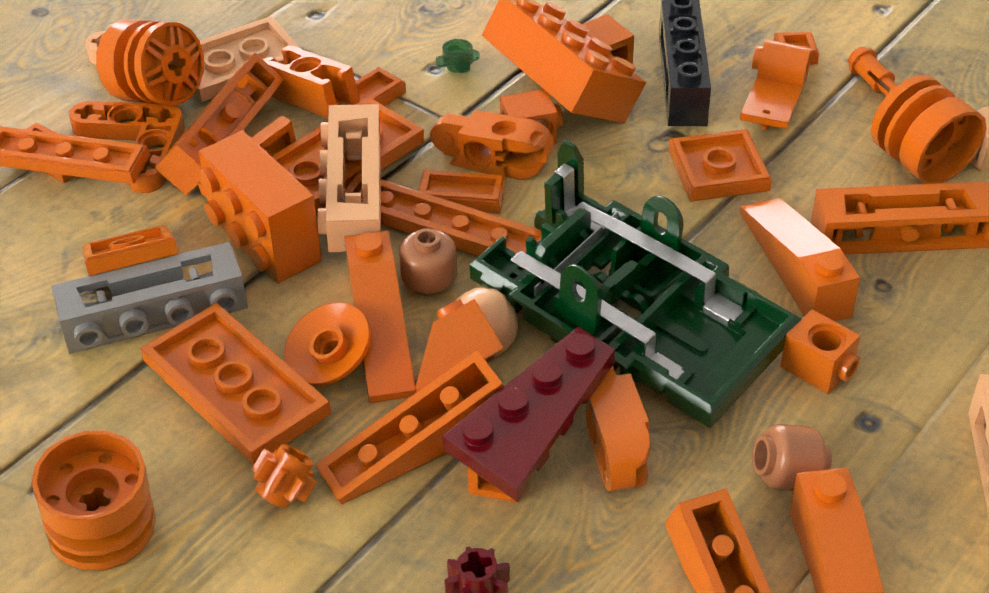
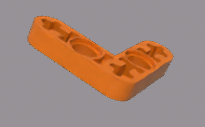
(151, 127)

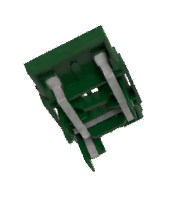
(698, 328)

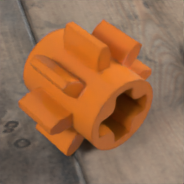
(284, 475)

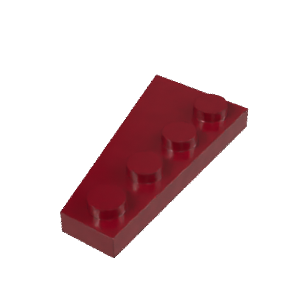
(522, 421)

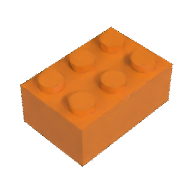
(260, 206)

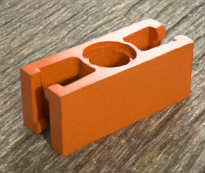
(313, 81)

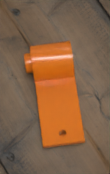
(778, 83)

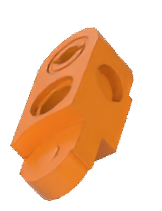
(494, 143)
(619, 432)

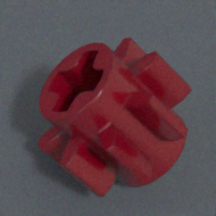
(477, 572)

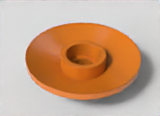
(328, 343)

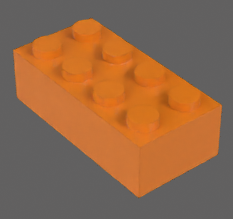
(564, 59)

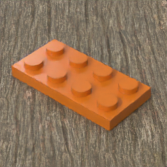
(303, 156)
(235, 382)

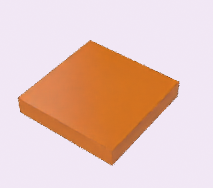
(719, 165)
(129, 249)

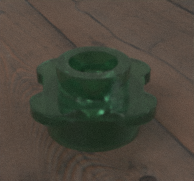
(457, 56)

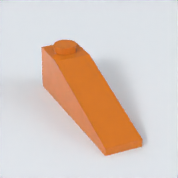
(804, 258)
(378, 297)
(409, 432)
(834, 533)
(715, 546)

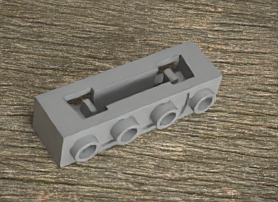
(148, 297)

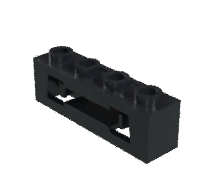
(684, 63)

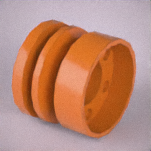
(150, 61)
(928, 129)
(94, 499)

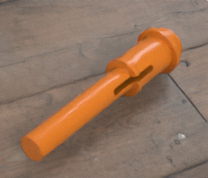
(864, 63)

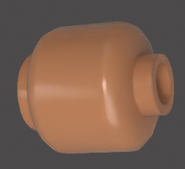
(428, 261)
(788, 451)

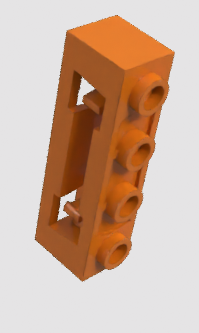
(223, 117)
(904, 216)

